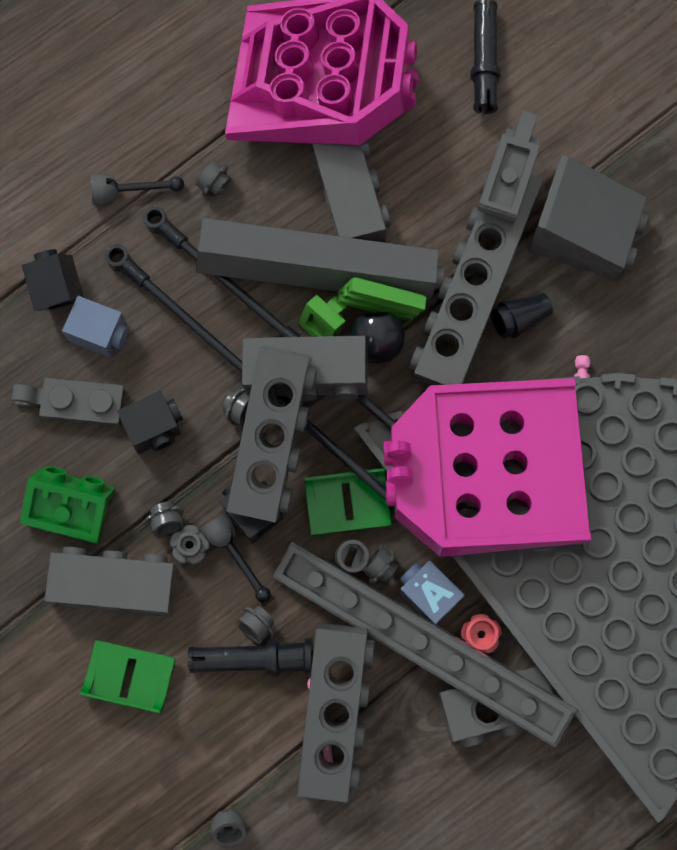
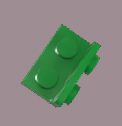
(66, 503)

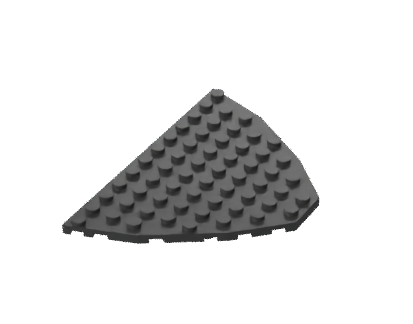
(605, 609)

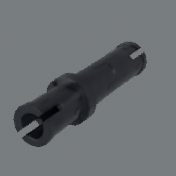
(485, 70)

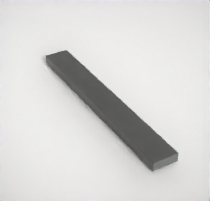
(426, 644)

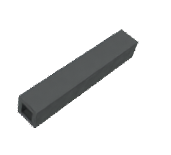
(313, 258)

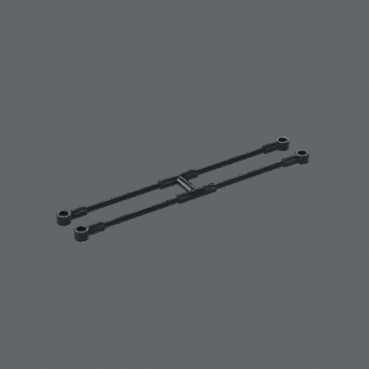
(180, 241)

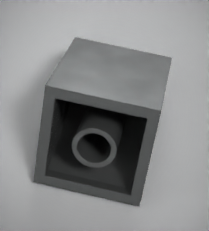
(589, 221)

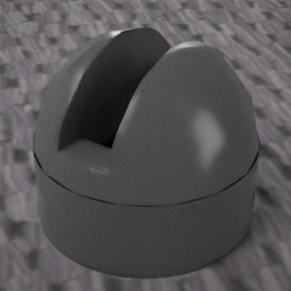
(358, 560)
(231, 836)

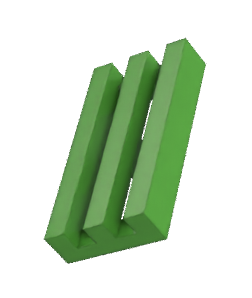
(381, 298)

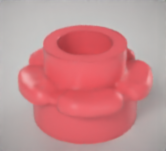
(482, 623)

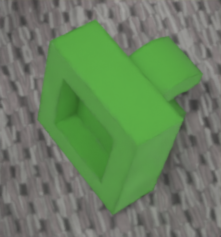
(322, 318)

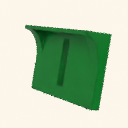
(327, 503)
(108, 672)

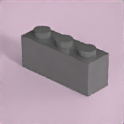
(350, 191)
(338, 359)
(111, 582)

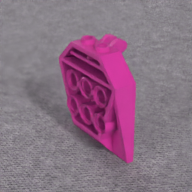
(320, 55)
(548, 447)

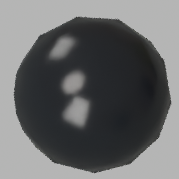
(383, 335)

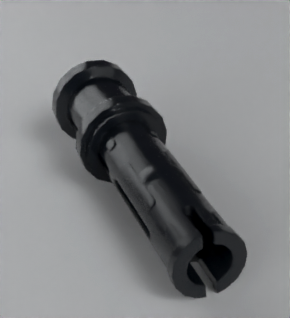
(273, 657)

